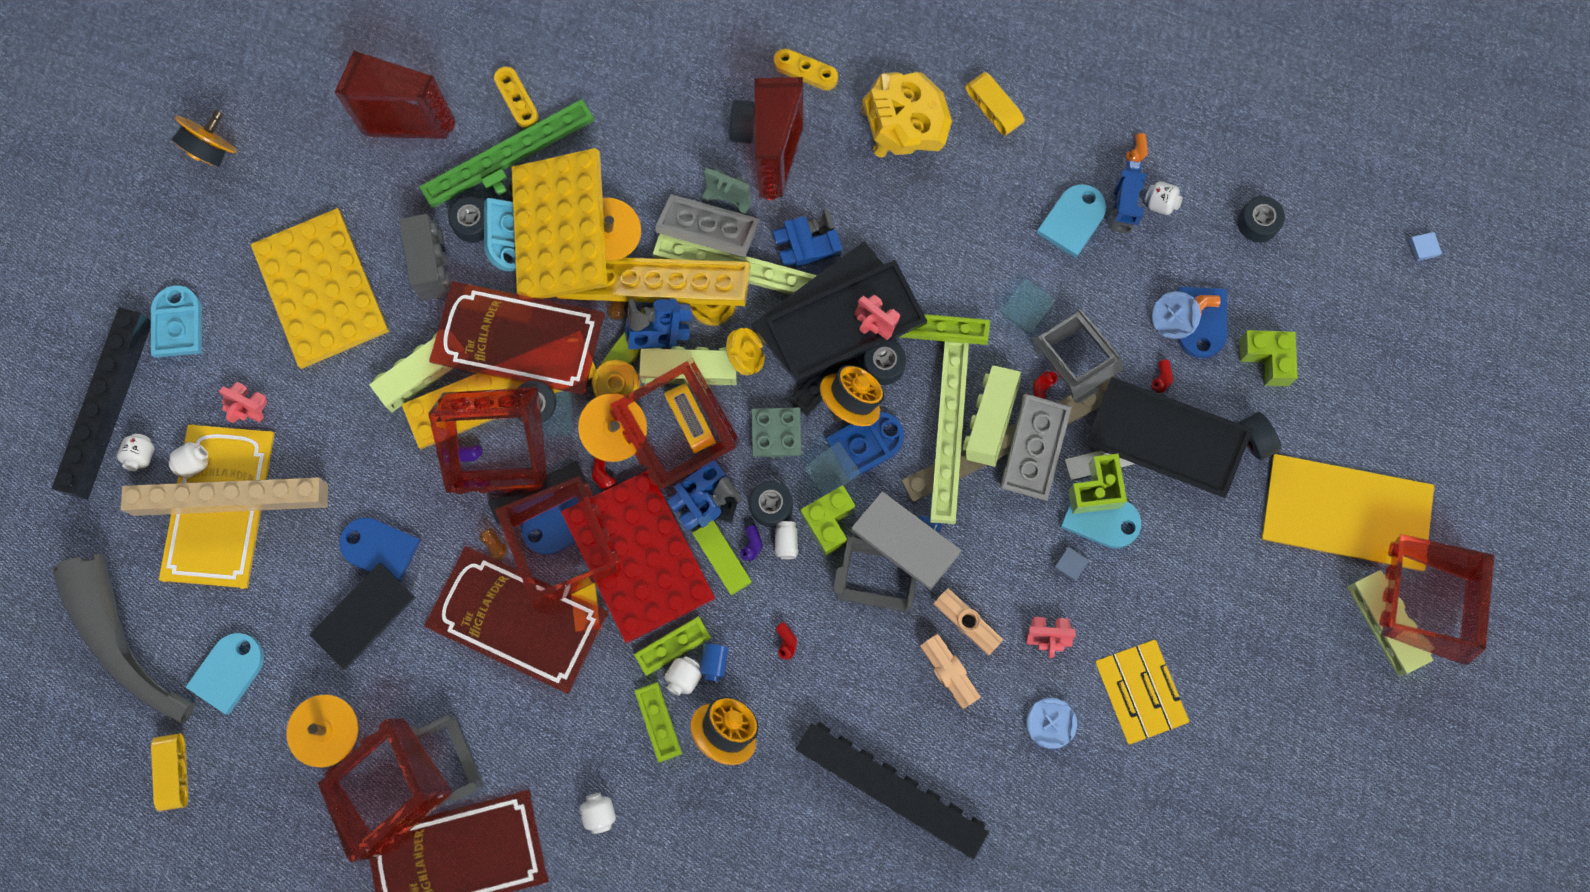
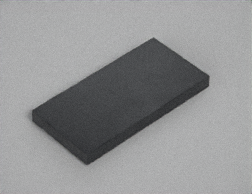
(362, 616)

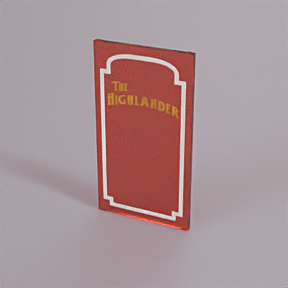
(517, 337)
(492, 614)
(467, 850)

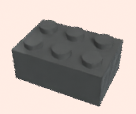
(425, 257)

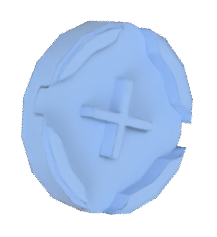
(1176, 315)
(1051, 723)

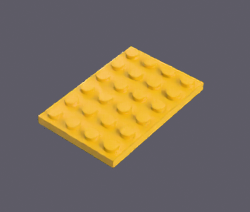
(559, 225)
(319, 288)

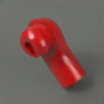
(1165, 378)
(1043, 383)
(600, 476)
(789, 642)

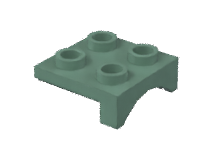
(727, 188)
(776, 432)

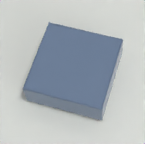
(1071, 564)

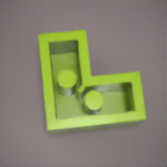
(1273, 349)
(1104, 490)
(823, 516)

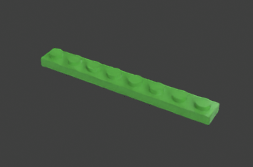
(507, 153)

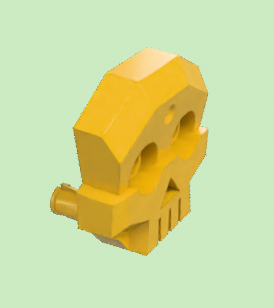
(895, 116)

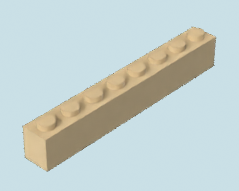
(224, 496)

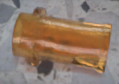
(616, 310)
(493, 544)

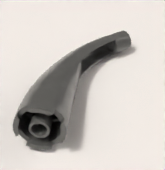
(93, 609)

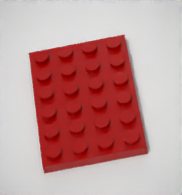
(656, 567)

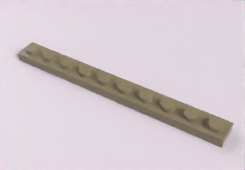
(921, 483)

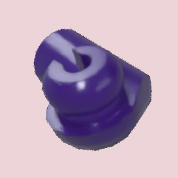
(470, 453)
(754, 544)

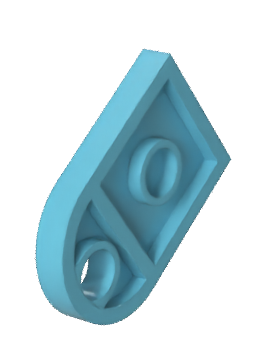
(1073, 220)
(499, 233)
(176, 326)
(1104, 525)
(227, 672)

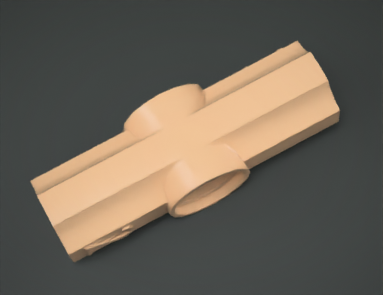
(956, 609)
(950, 671)

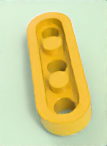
(811, 76)
(513, 90)

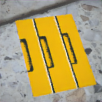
(1142, 692)

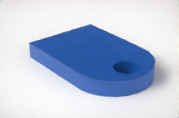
(1211, 327)
(869, 444)
(554, 530)
(378, 545)

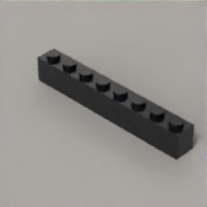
(102, 404)
(893, 791)

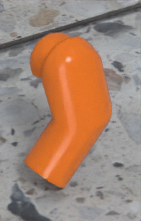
(1140, 150)
(1208, 301)

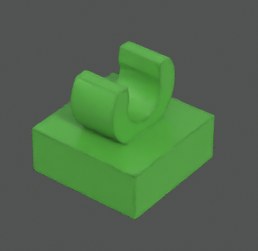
(495, 180)

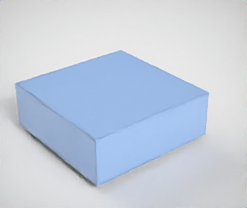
(1425, 246)

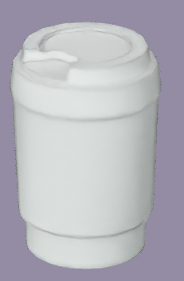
(786, 540)

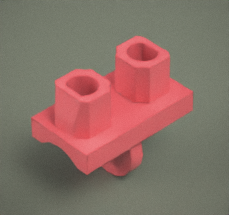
(875, 319)
(239, 406)
(1050, 638)

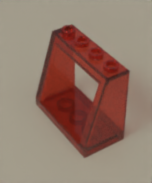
(377, 97)
(778, 131)
(488, 405)
(646, 454)
(538, 503)
(1461, 562)
(423, 779)

